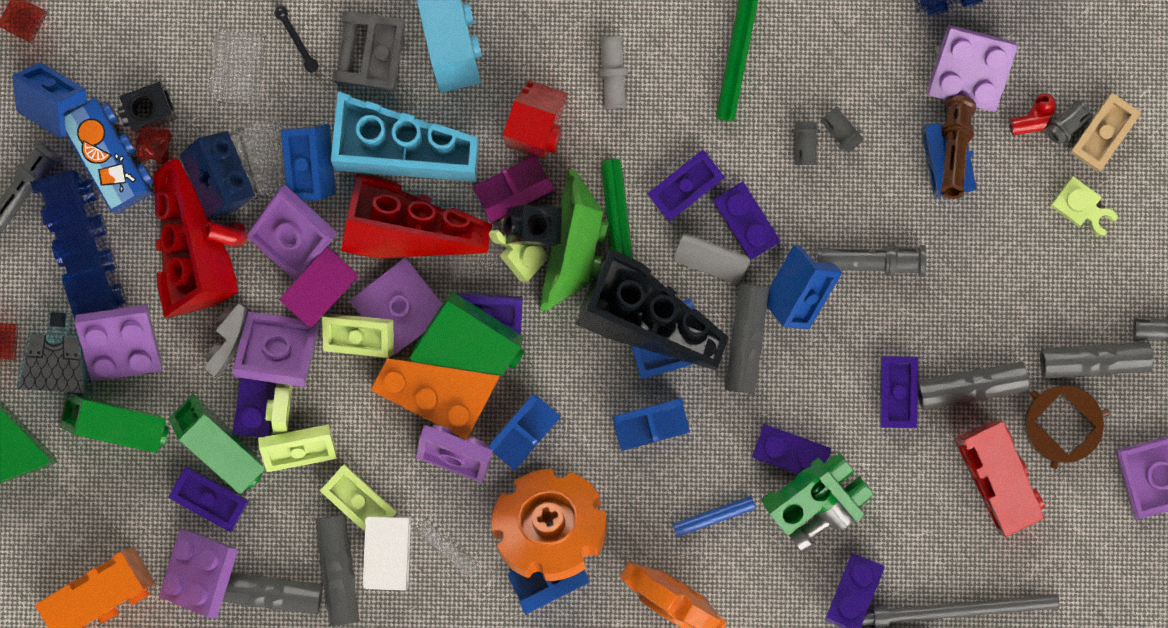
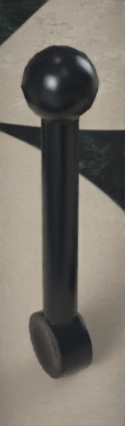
(310, 64)

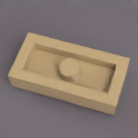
(1105, 132)

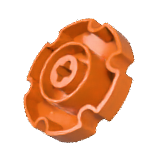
(557, 549)
(671, 597)

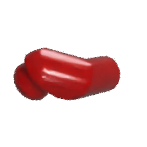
(1037, 118)
(230, 235)

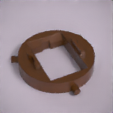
(1083, 403)

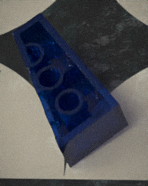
(80, 242)

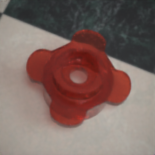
(145, 141)

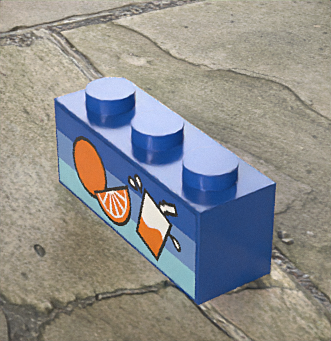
(107, 155)

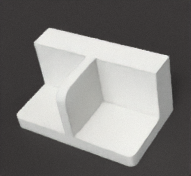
(387, 553)

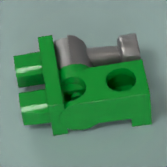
(821, 493)

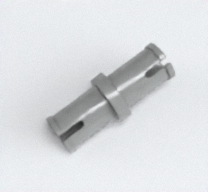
(613, 72)

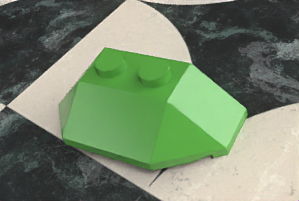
(574, 259)

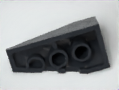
(641, 312)

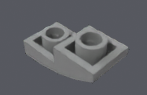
(231, 328)

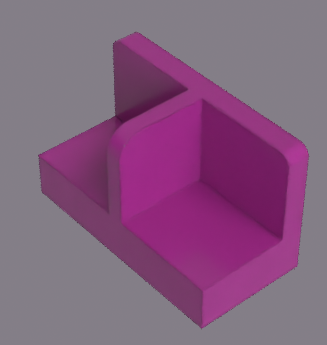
(513, 187)
(319, 287)

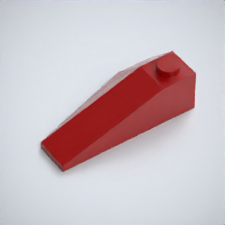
(397, 224)
(194, 269)

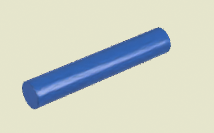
(714, 516)

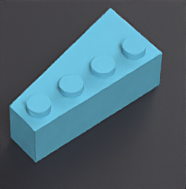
(449, 43)
(399, 144)

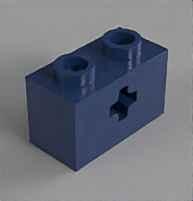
(217, 174)

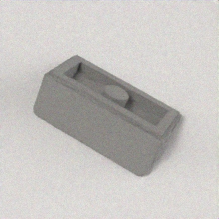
(711, 259)

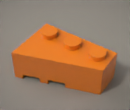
(437, 393)
(98, 593)

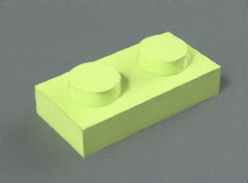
(358, 335)
(297, 448)
(355, 497)

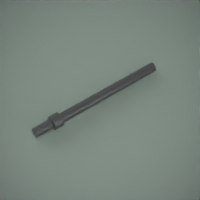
(882, 616)

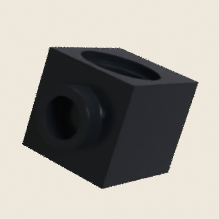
(162, 107)
(545, 221)

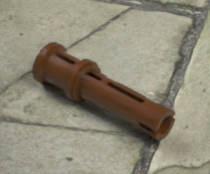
(957, 134)

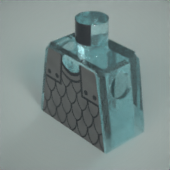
(54, 360)

